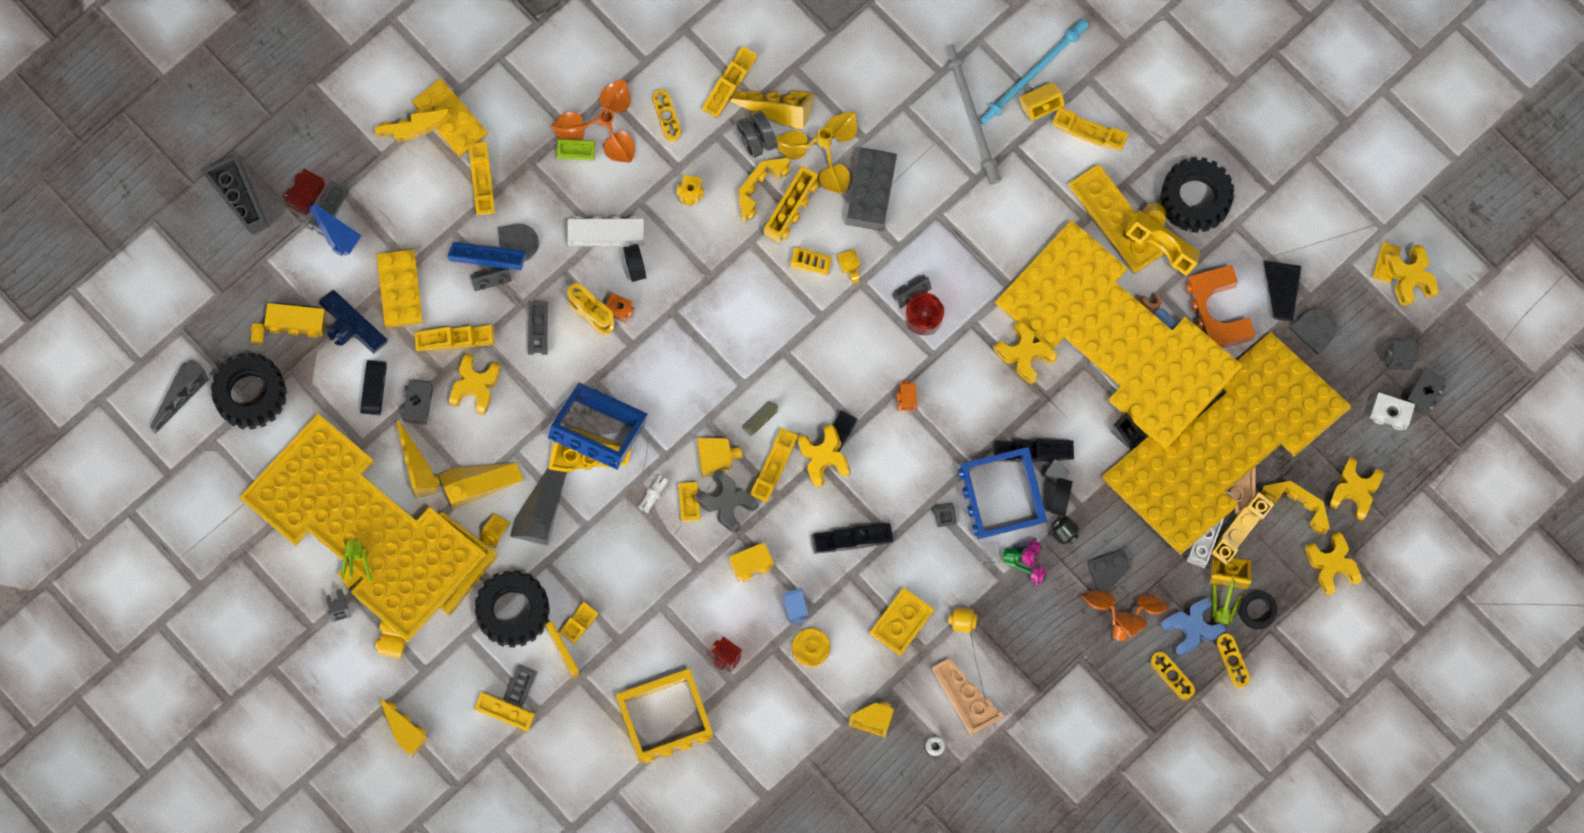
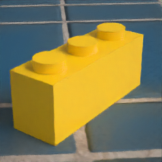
(295, 320)

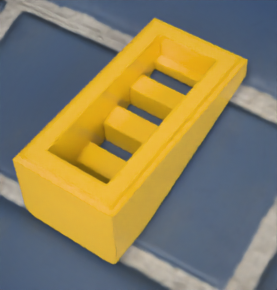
(810, 268)

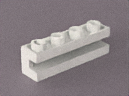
(605, 231)
(1202, 549)

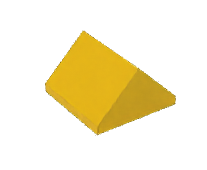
(1236, 569)

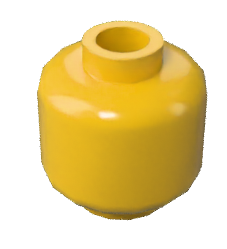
(1156, 212)
(963, 620)

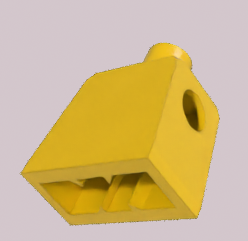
(716, 455)

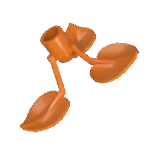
(616, 99)
(1125, 622)

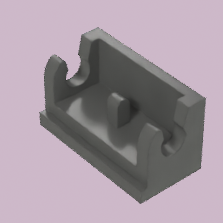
(338, 609)

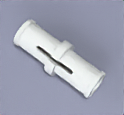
(653, 494)

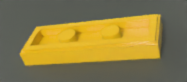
(562, 649)
(504, 711)

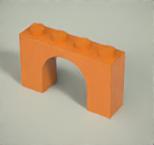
(1204, 286)

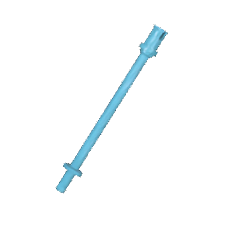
(1070, 36)

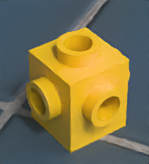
(690, 190)

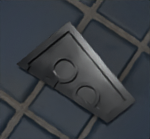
(1283, 288)

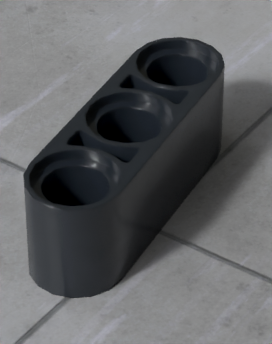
(373, 387)

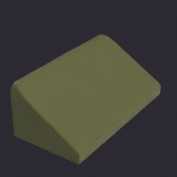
(760, 418)

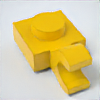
(849, 264)

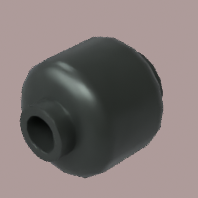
(1064, 530)

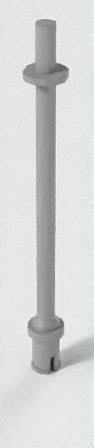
(990, 164)

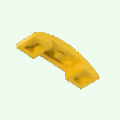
(1089, 131)
(481, 178)
(774, 465)

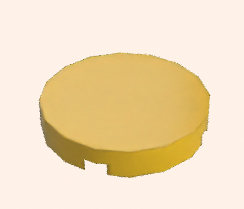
(811, 647)

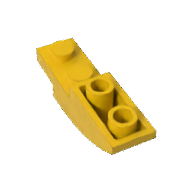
(421, 124)

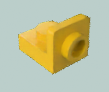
(494, 530)

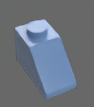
(795, 606)

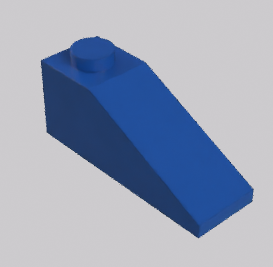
(337, 233)

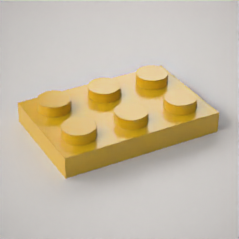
(901, 621)

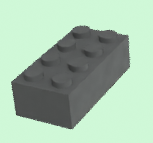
(871, 189)

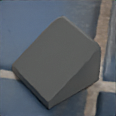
(1055, 471)
(945, 514)

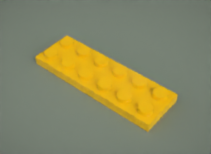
(1111, 215)

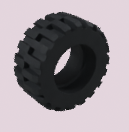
(1204, 172)
(248, 415)
(512, 583)

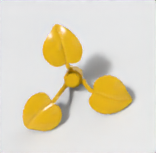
(843, 128)

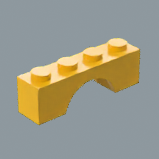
(1180, 253)

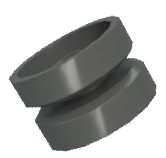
(756, 134)

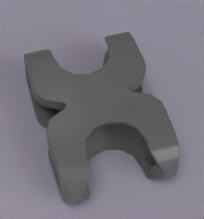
(726, 501)

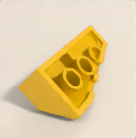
(785, 109)
(568, 460)
(420, 473)
(475, 482)

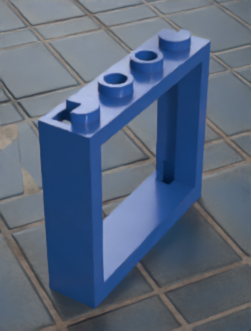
(605, 405)
(973, 510)

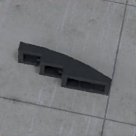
(1040, 449)
(852, 538)

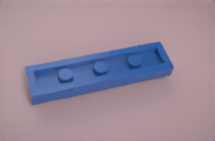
(487, 256)

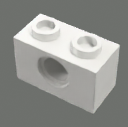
(1402, 408)

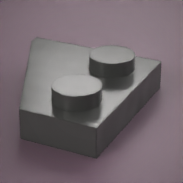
(1109, 570)

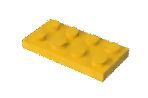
(461, 127)
(399, 288)

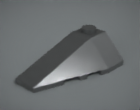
(184, 386)
(538, 513)

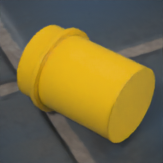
(257, 334)

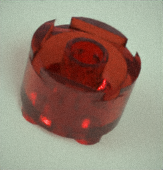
(924, 324)

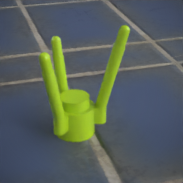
(353, 552)
(1223, 614)

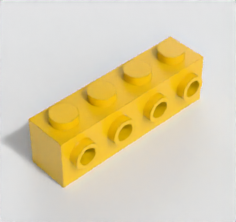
(790, 205)

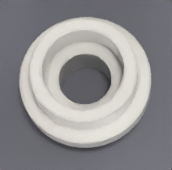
(935, 739)

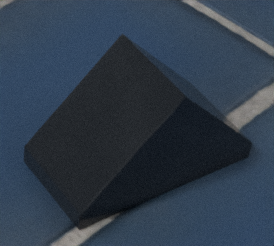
(1127, 431)

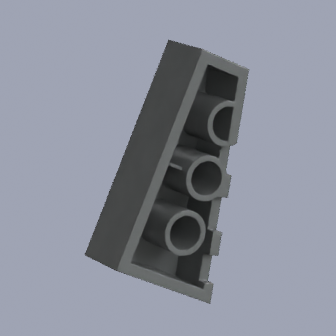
(236, 189)

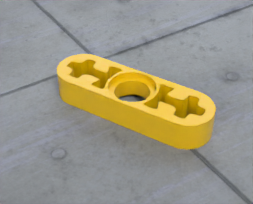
(667, 101)
(1243, 672)
(1186, 682)

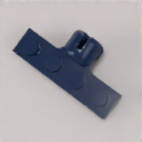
(350, 324)

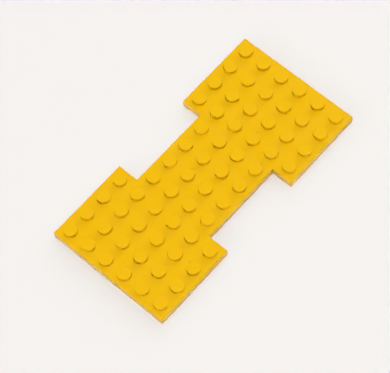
(1160, 371)
(1265, 406)
(321, 491)

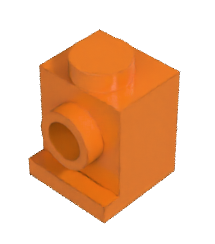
(620, 314)
(906, 396)

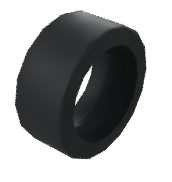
(634, 262)
(1061, 496)
(1258, 624)

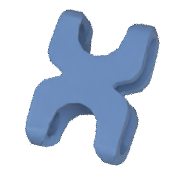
(1193, 626)

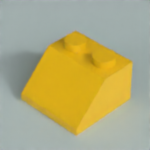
(873, 718)

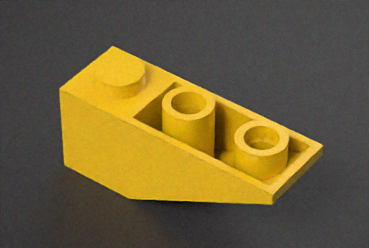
(406, 735)

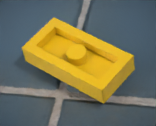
(1380, 272)
(688, 506)

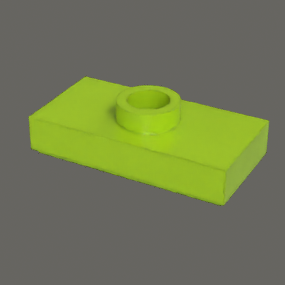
(576, 150)

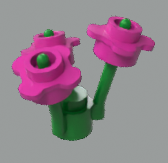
(1030, 555)

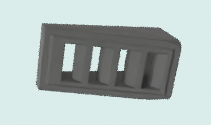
(521, 668)

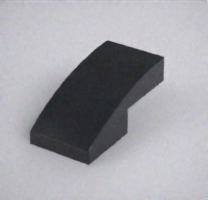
(844, 425)

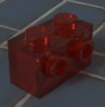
(304, 192)
(725, 654)

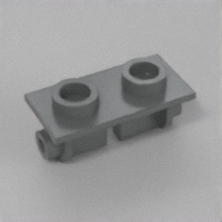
(483, 280)
(918, 285)

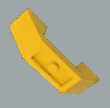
(775, 167)
(1310, 502)
(1241, 526)

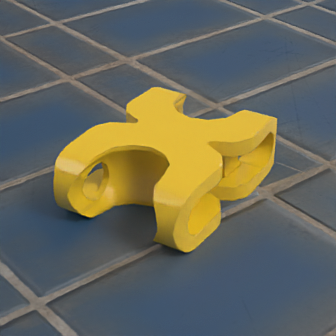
(1411, 275)
(592, 310)
(1025, 352)
(475, 384)
(824, 455)
(1356, 488)
(1333, 563)

